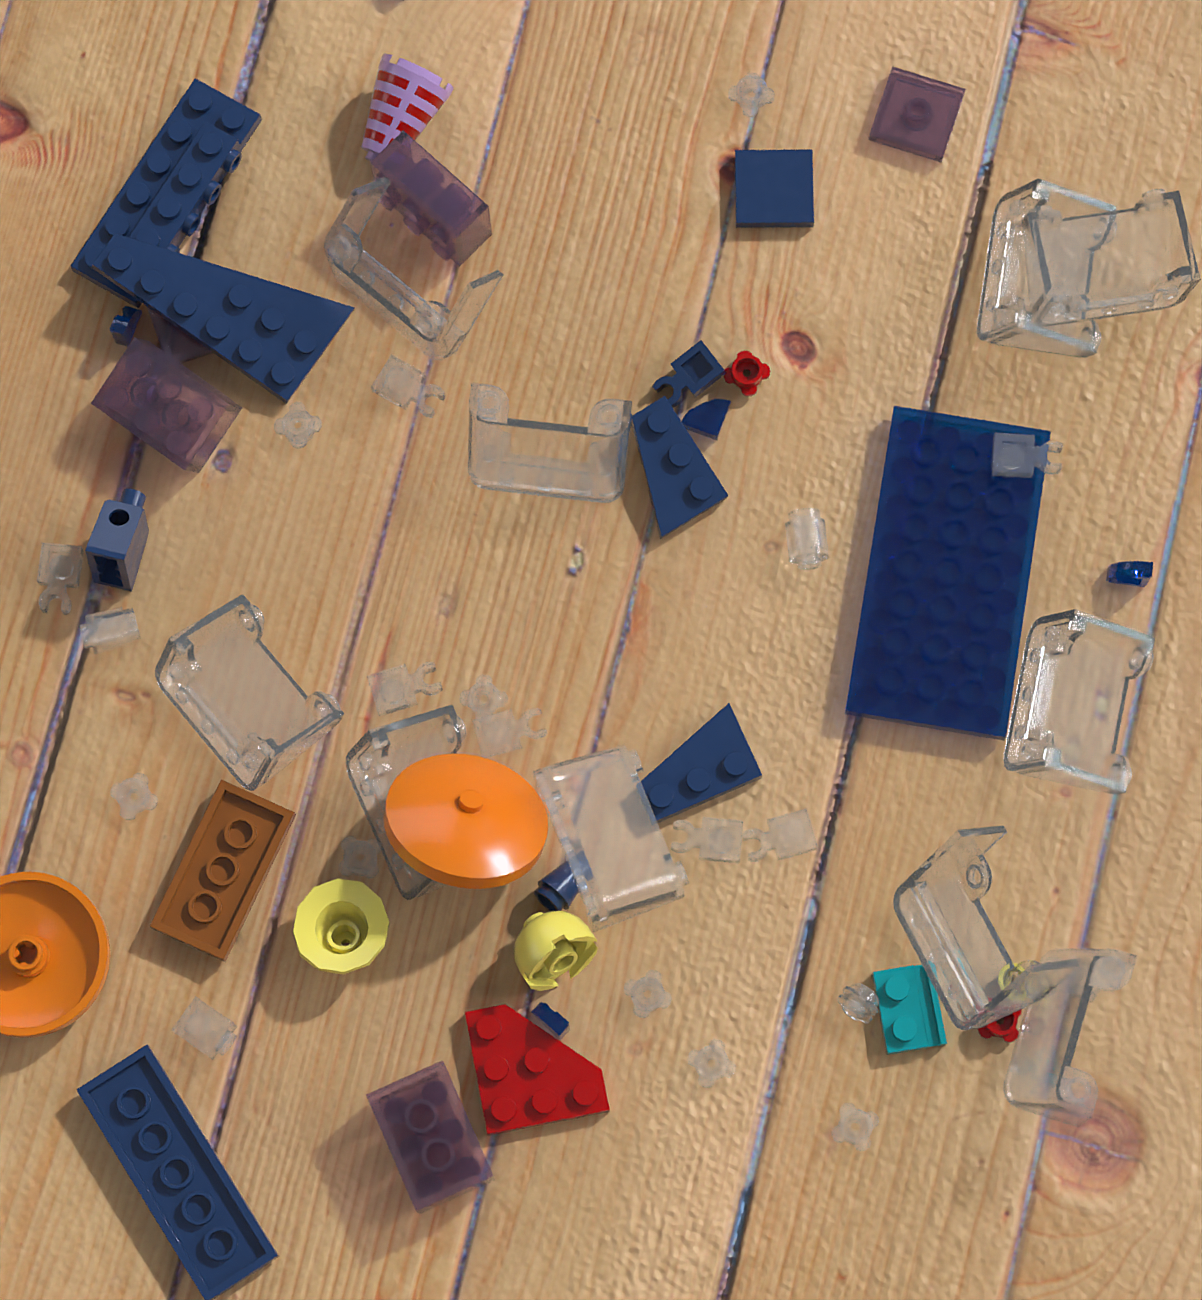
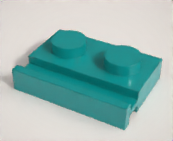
(908, 1009)

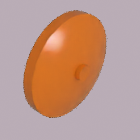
(465, 821)
(49, 954)

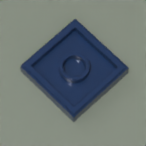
(774, 188)

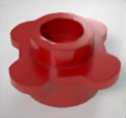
(743, 362)
(1006, 1030)

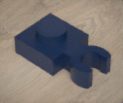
(694, 371)

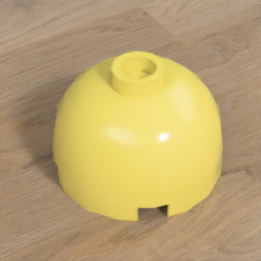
(551, 946)

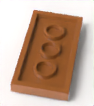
(223, 870)

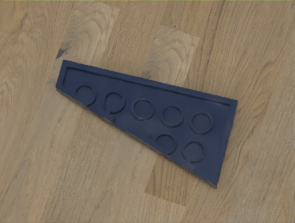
(245, 320)

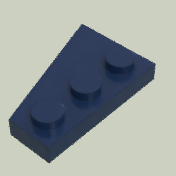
(702, 768)

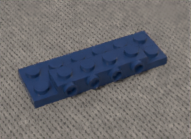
(174, 178)

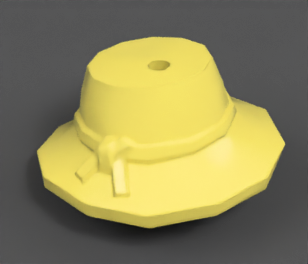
(337, 915)

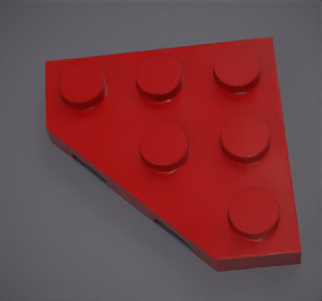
(528, 1074)

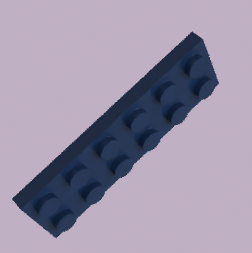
(177, 1173)

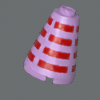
(401, 100)

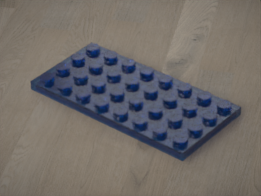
(945, 578)

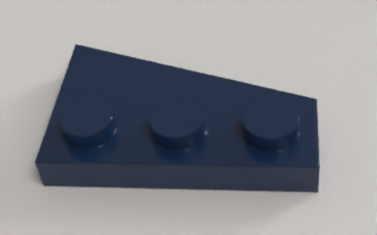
(674, 468)

